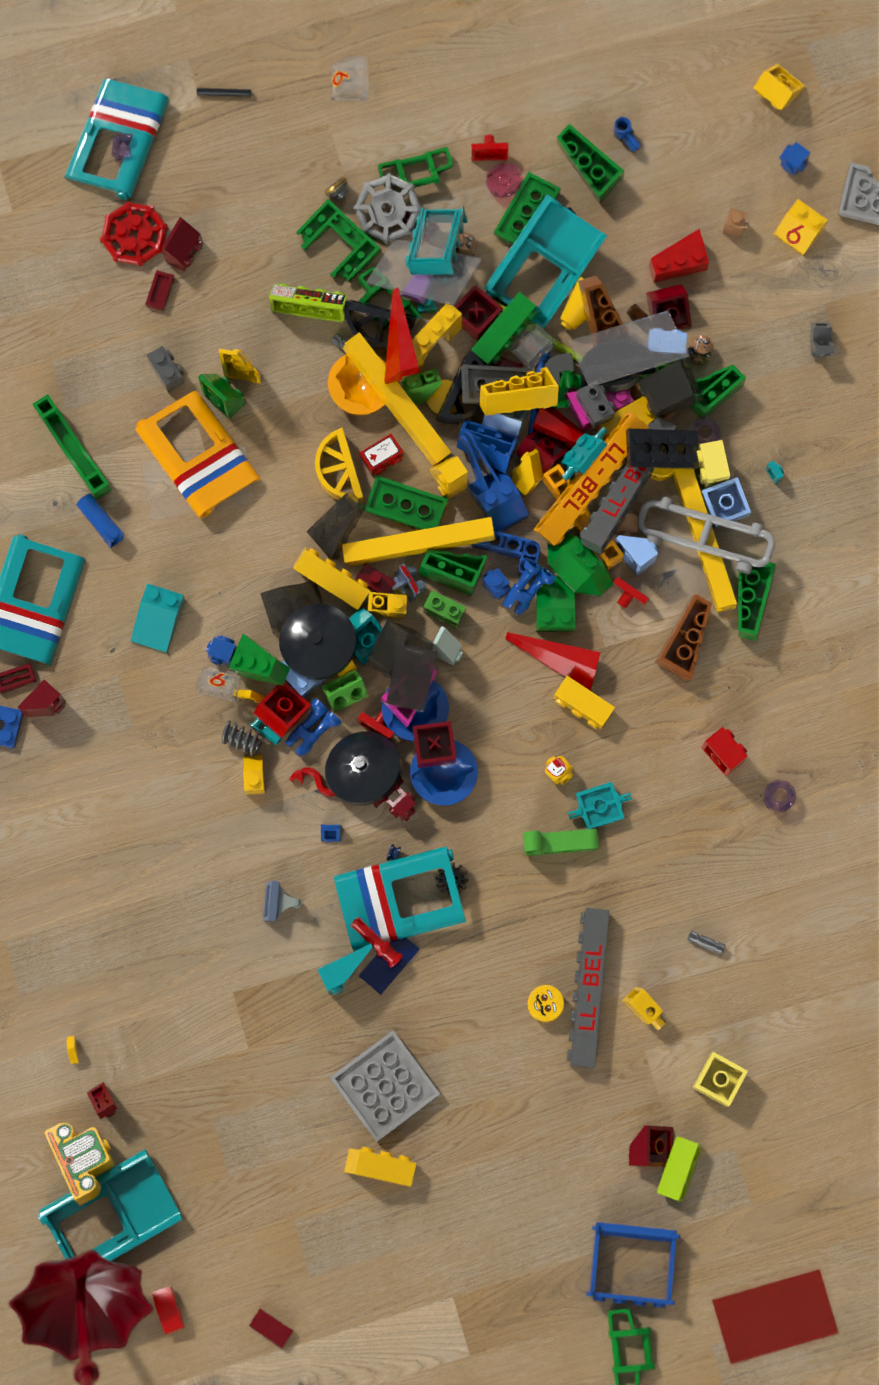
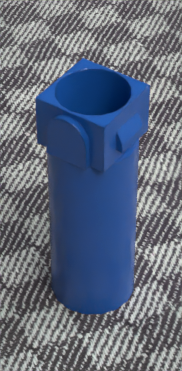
(100, 520)

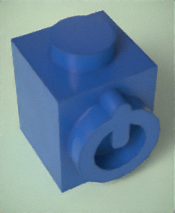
(794, 158)
(496, 583)
(221, 650)

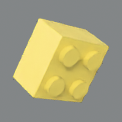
(712, 464)
(720, 1079)

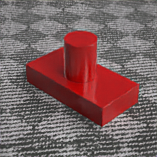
(489, 150)
(629, 593)
(375, 725)

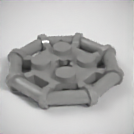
(397, 212)

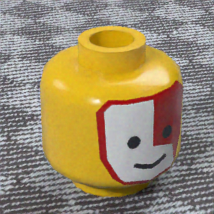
(559, 770)

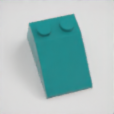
(157, 617)

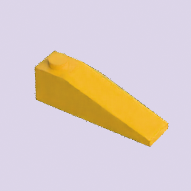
(238, 366)

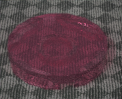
(504, 180)

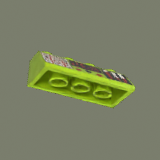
(308, 302)

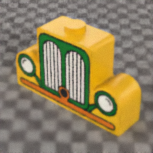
(80, 1159)

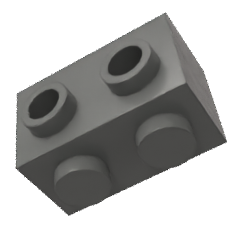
(165, 369)
(595, 404)

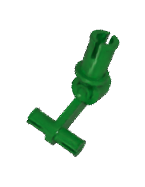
(567, 381)

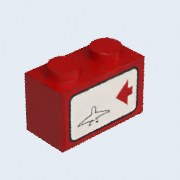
(381, 455)

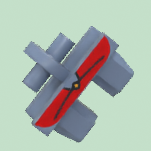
(406, 584)

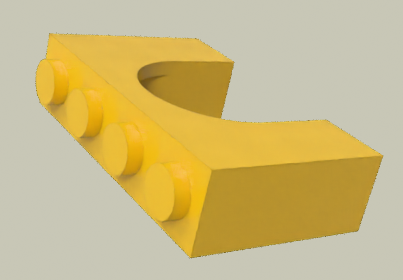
(443, 325)

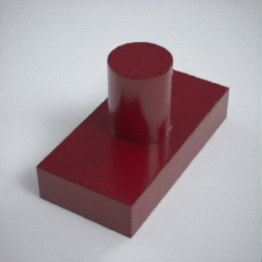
(377, 580)
(102, 1101)

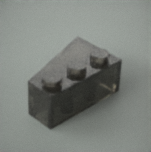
(336, 525)

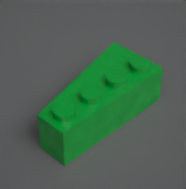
(590, 162)

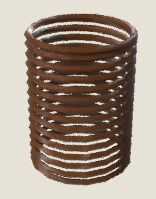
(635, 312)

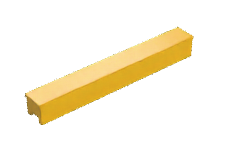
(396, 400)
(418, 542)
(712, 565)

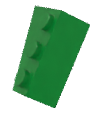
(717, 389)

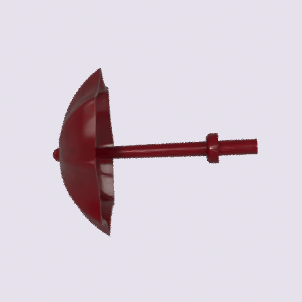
(81, 1308)

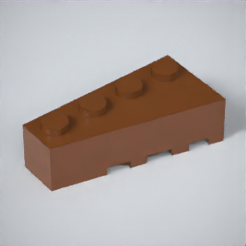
(598, 305)
(683, 643)

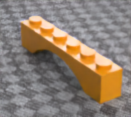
(556, 484)

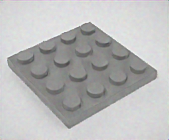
(384, 1086)

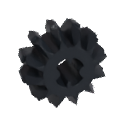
(458, 875)

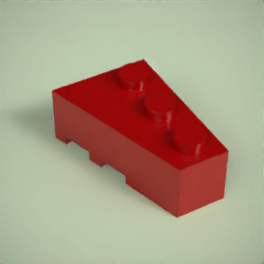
(680, 259)

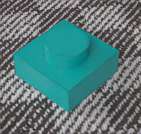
(427, 307)
(775, 472)

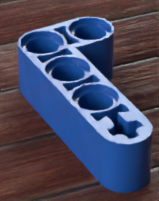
(502, 548)

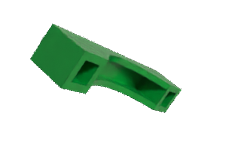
(71, 447)

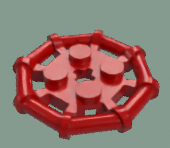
(133, 223)

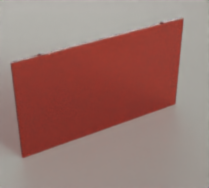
(774, 1316)

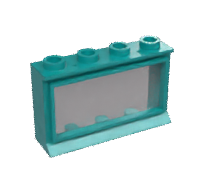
(435, 241)

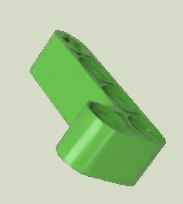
(560, 842)

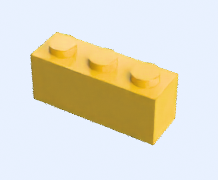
(583, 703)

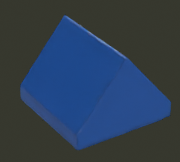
(330, 832)

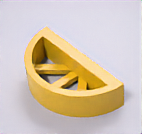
(344, 456)

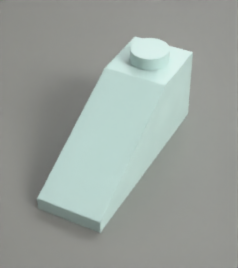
(447, 647)

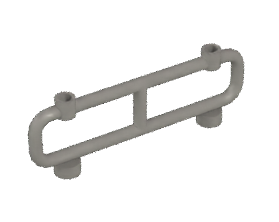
(744, 563)

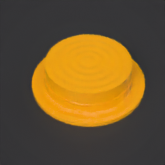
(351, 389)

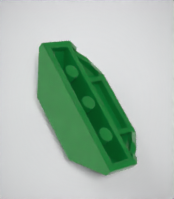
(578, 567)

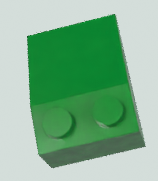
(221, 394)
(555, 607)

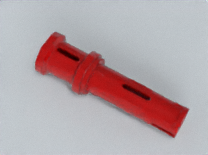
(382, 947)

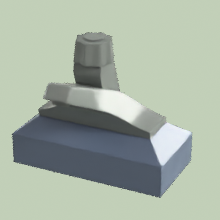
(277, 901)

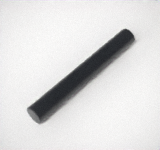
(224, 92)

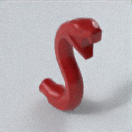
(299, 775)

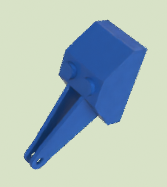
(494, 492)

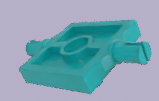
(583, 453)
(599, 806)

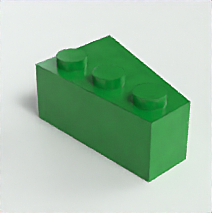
(453, 570)
(257, 663)

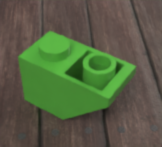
(421, 385)

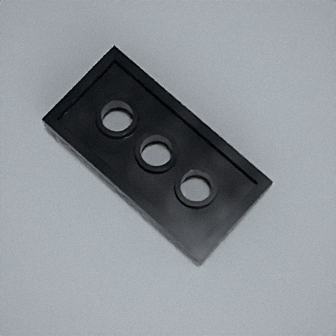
(654, 458)

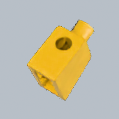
(639, 1001)

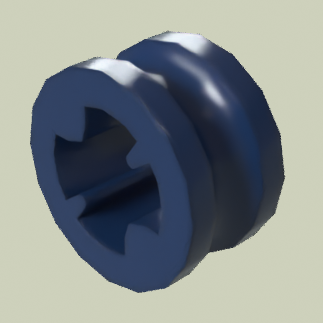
(393, 853)

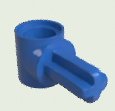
(626, 135)

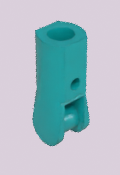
(269, 734)

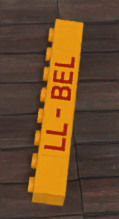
(586, 486)

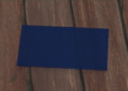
(379, 974)

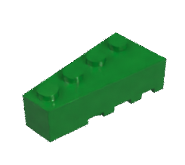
(506, 329)
(753, 598)

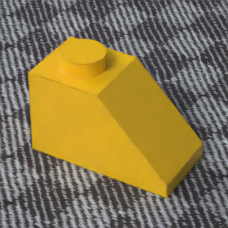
(253, 774)

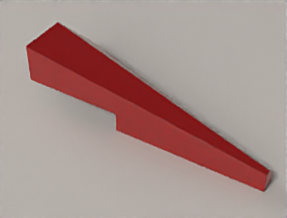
(400, 351)
(554, 424)
(564, 659)

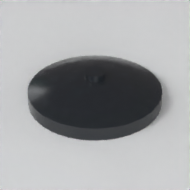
(317, 641)
(363, 768)

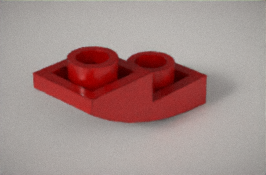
(167, 1310)

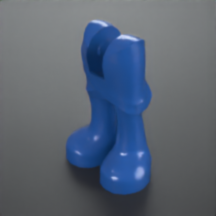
(523, 595)
(310, 738)

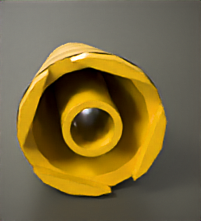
(574, 312)

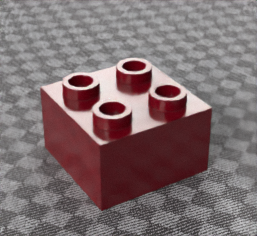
(478, 312)
(434, 744)

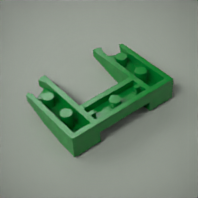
(329, 217)

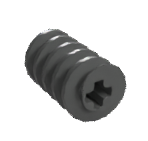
(242, 739)

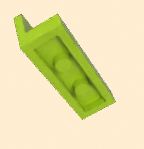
(679, 1169)

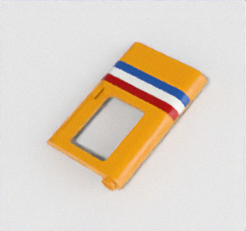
(212, 474)

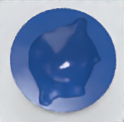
(435, 711)
(446, 783)

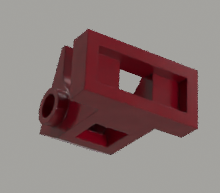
(403, 806)

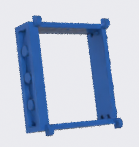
(637, 1233)

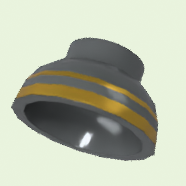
(338, 189)

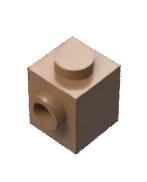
(736, 222)

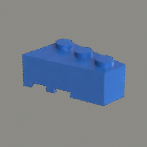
(494, 444)

